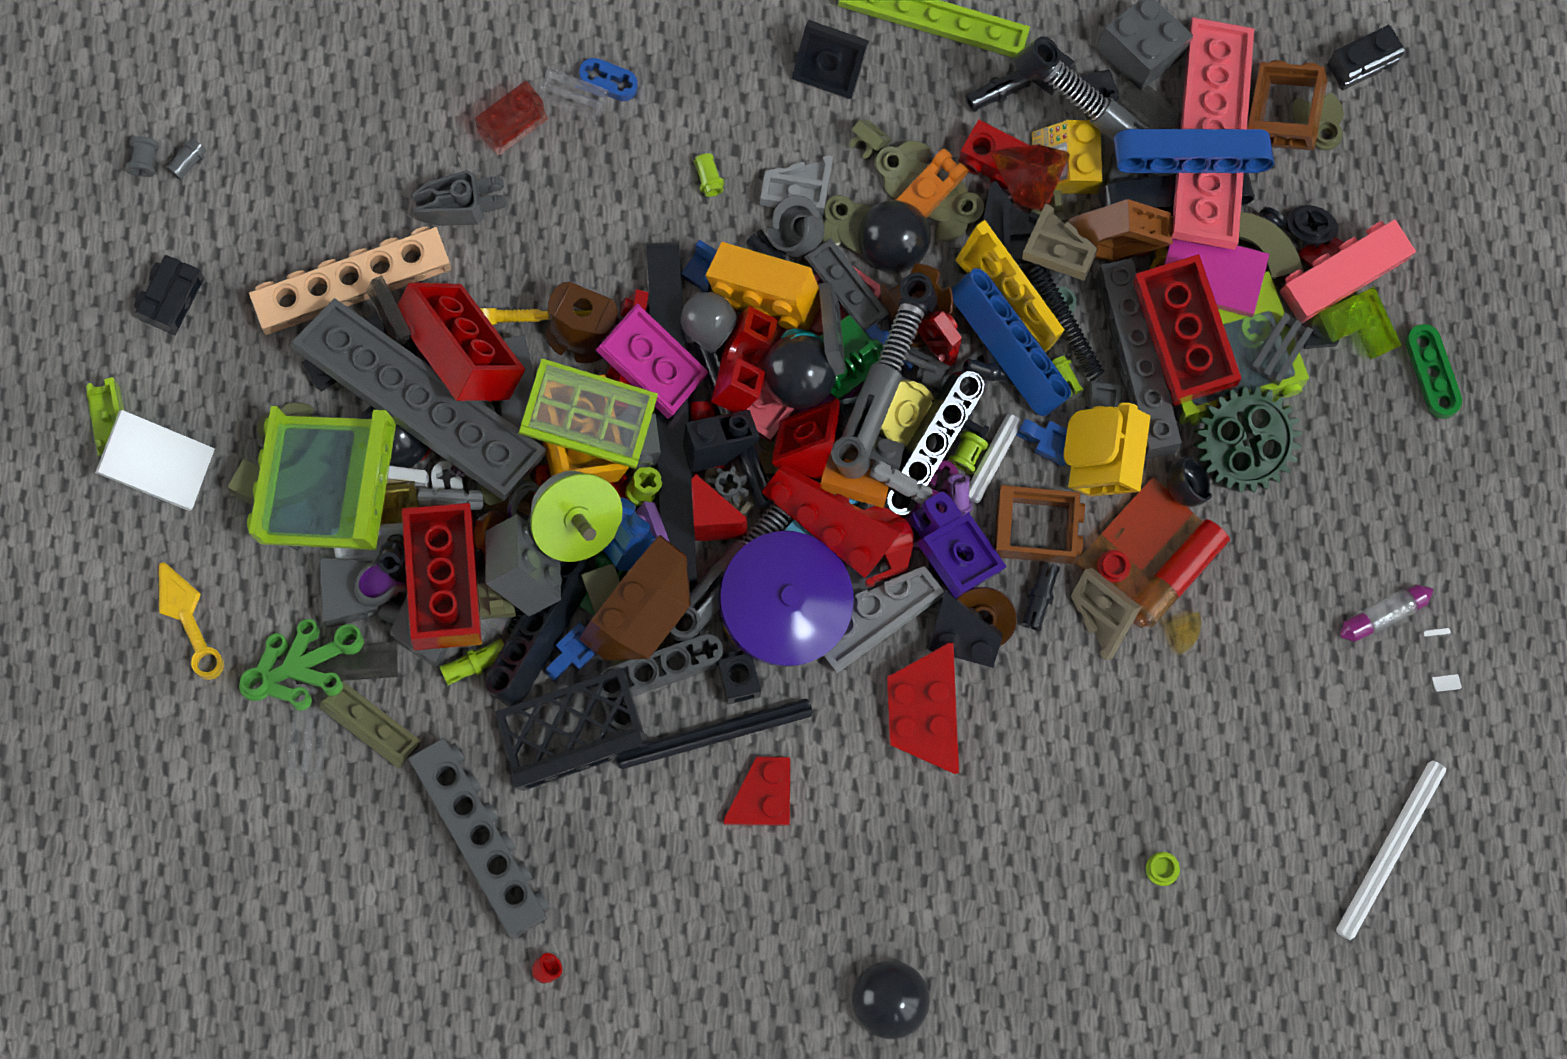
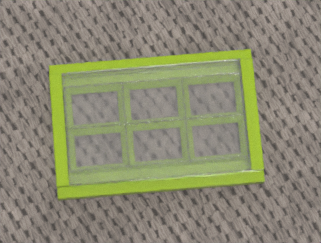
(588, 413)

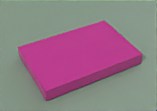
(1232, 274)
(652, 360)

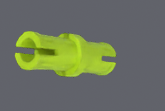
(472, 662)

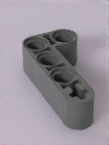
(661, 673)

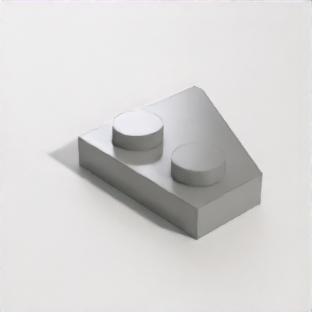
(800, 180)

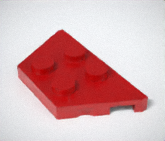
(925, 709)

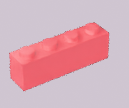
(1346, 271)

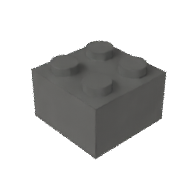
(1144, 42)
(520, 568)

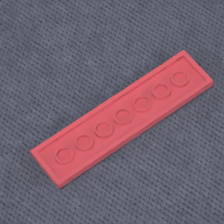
(1213, 98)

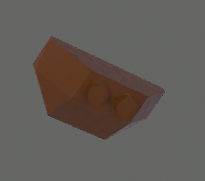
(642, 606)

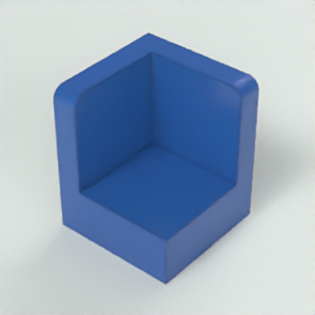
(698, 266)

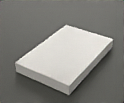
(155, 460)

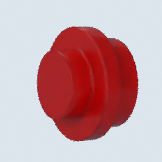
(1114, 566)

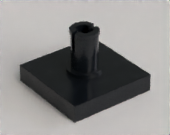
(830, 59)

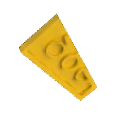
(987, 253)

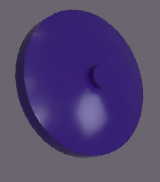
(785, 598)

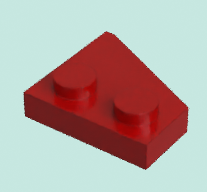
(941, 336)
(763, 795)

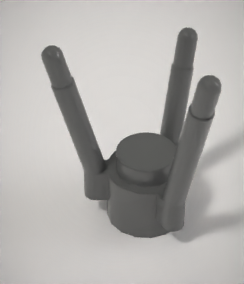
(931, 371)

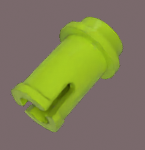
(710, 181)
(1066, 371)

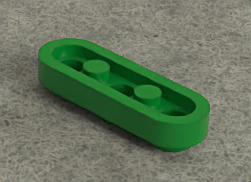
(1434, 357)

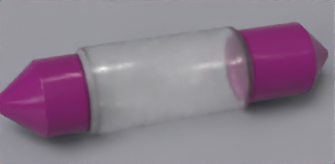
(1386, 612)

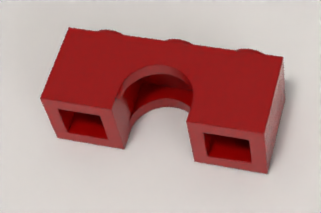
(738, 377)

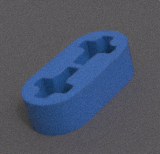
(613, 73)

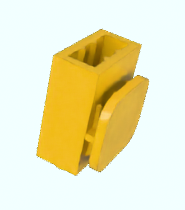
(1107, 449)

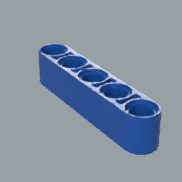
(1193, 151)
(1010, 342)

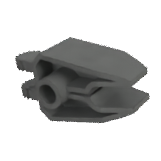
(458, 199)

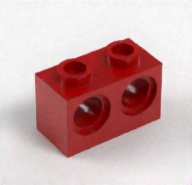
(991, 139)

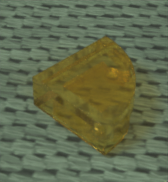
(1185, 631)

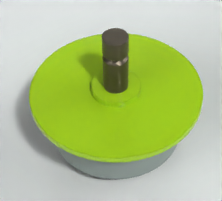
(575, 515)

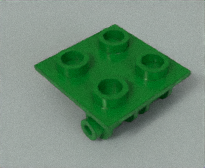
(858, 355)

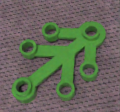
(297, 665)

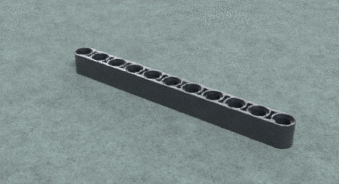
(673, 465)

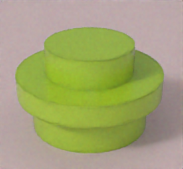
(1162, 869)

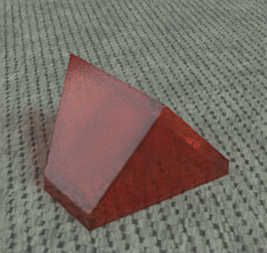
(1031, 172)

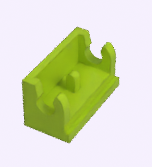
(104, 407)

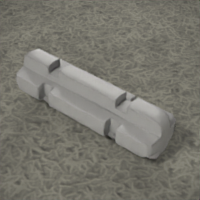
(900, 482)
(427, 497)

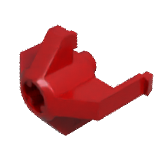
(899, 553)

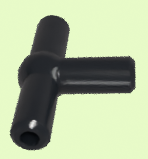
(988, 369)

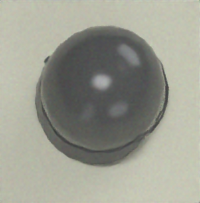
(796, 226)
(707, 320)

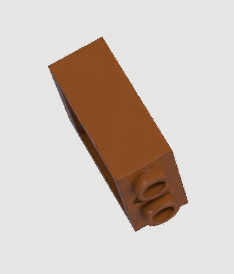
(1289, 134)
(1125, 229)
(1075, 514)

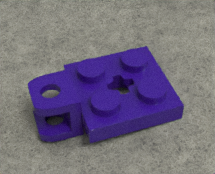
(952, 533)

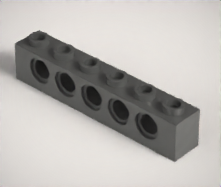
(1137, 356)
(429, 765)

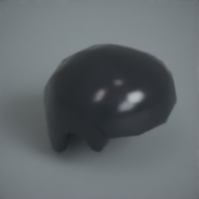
(1188, 483)

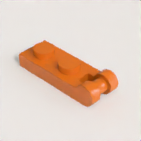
(928, 189)

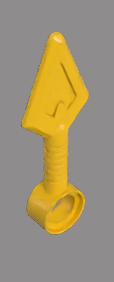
(533, 315)
(179, 601)

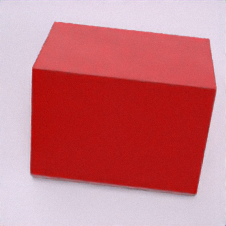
(807, 439)
(714, 515)

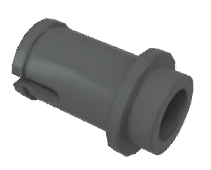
(186, 158)

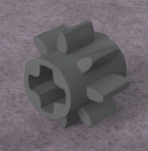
(729, 477)

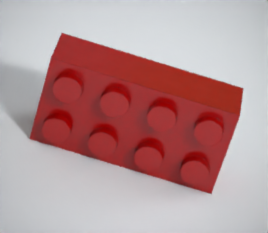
(1186, 329)
(460, 342)
(441, 576)

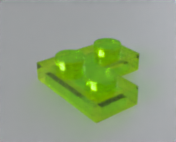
(1366, 316)

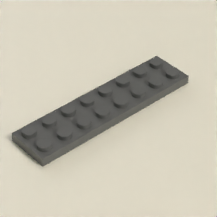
(417, 399)

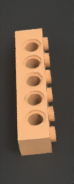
(330, 272)

